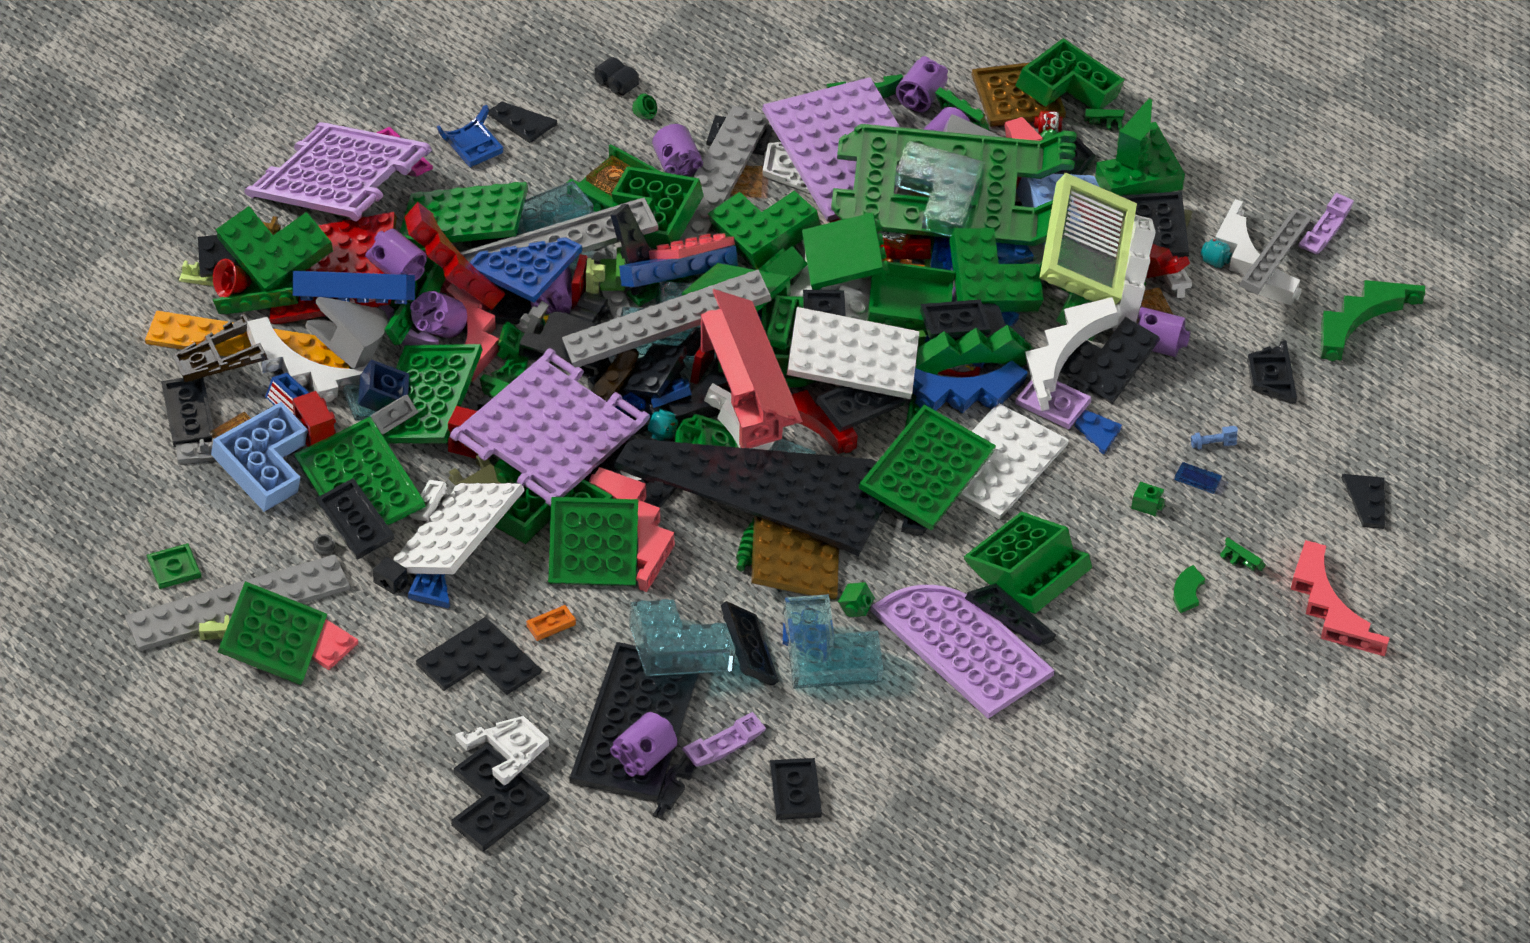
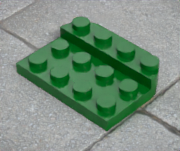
(704, 431)

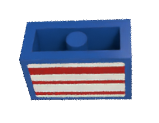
(284, 389)

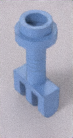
(1227, 437)

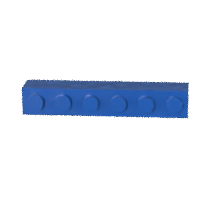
(667, 269)
(354, 285)

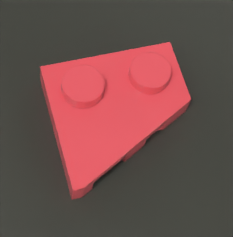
(332, 645)

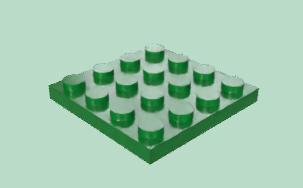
(593, 541)
(272, 633)

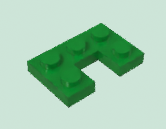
(948, 99)

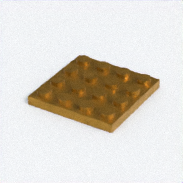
(1005, 101)
(793, 560)

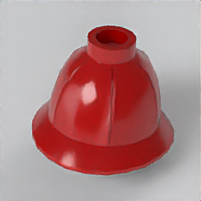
(229, 278)

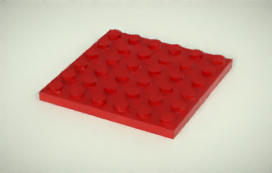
(350, 244)

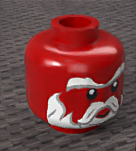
(1048, 120)

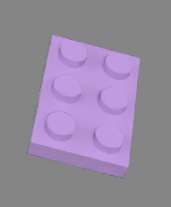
(1064, 407)

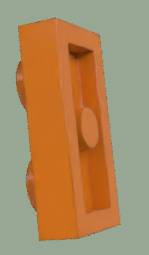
(551, 622)

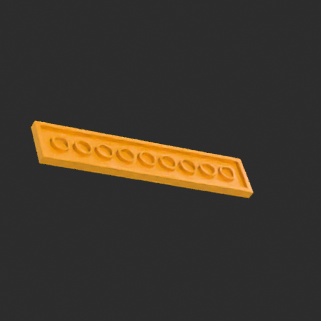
(181, 330)

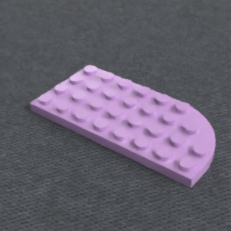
(963, 645)

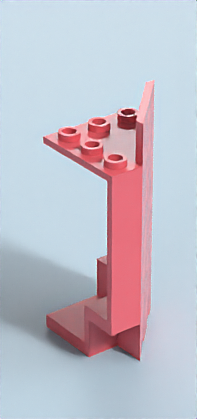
(751, 370)

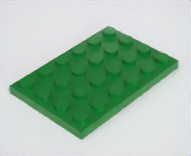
(474, 211)
(436, 386)
(365, 456)
(927, 467)

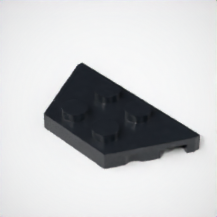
(1272, 373)

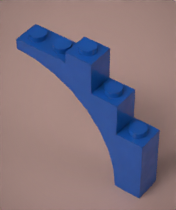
(964, 392)

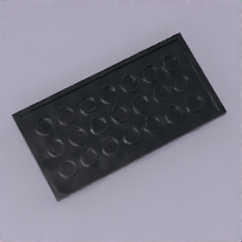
(622, 701)

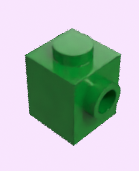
(1148, 499)
(856, 599)

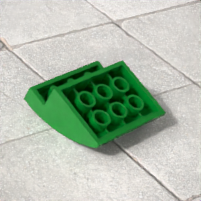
(1029, 560)

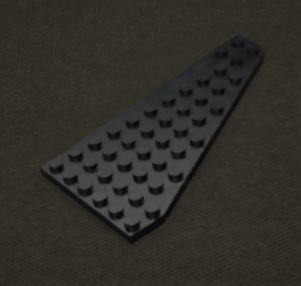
(788, 488)

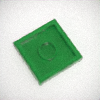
(173, 566)

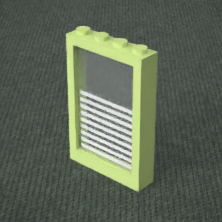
(1088, 240)

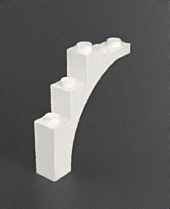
(322, 378)

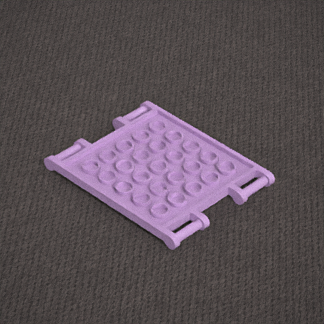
(338, 170)
(550, 427)

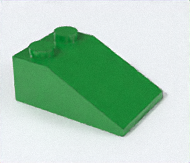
(1135, 138)

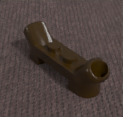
(617, 374)

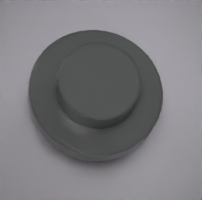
(324, 544)

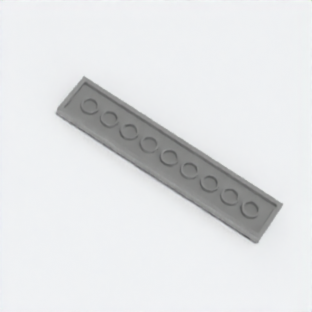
(725, 164)
(590, 230)
(658, 320)
(182, 617)

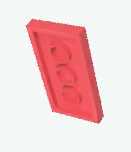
(691, 246)

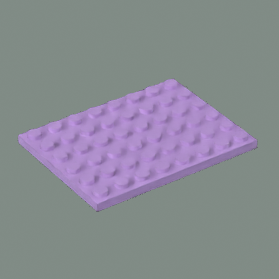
(812, 128)

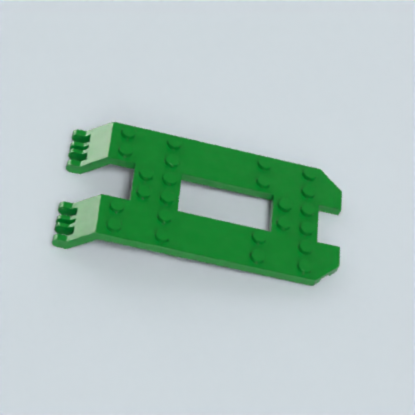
(880, 151)

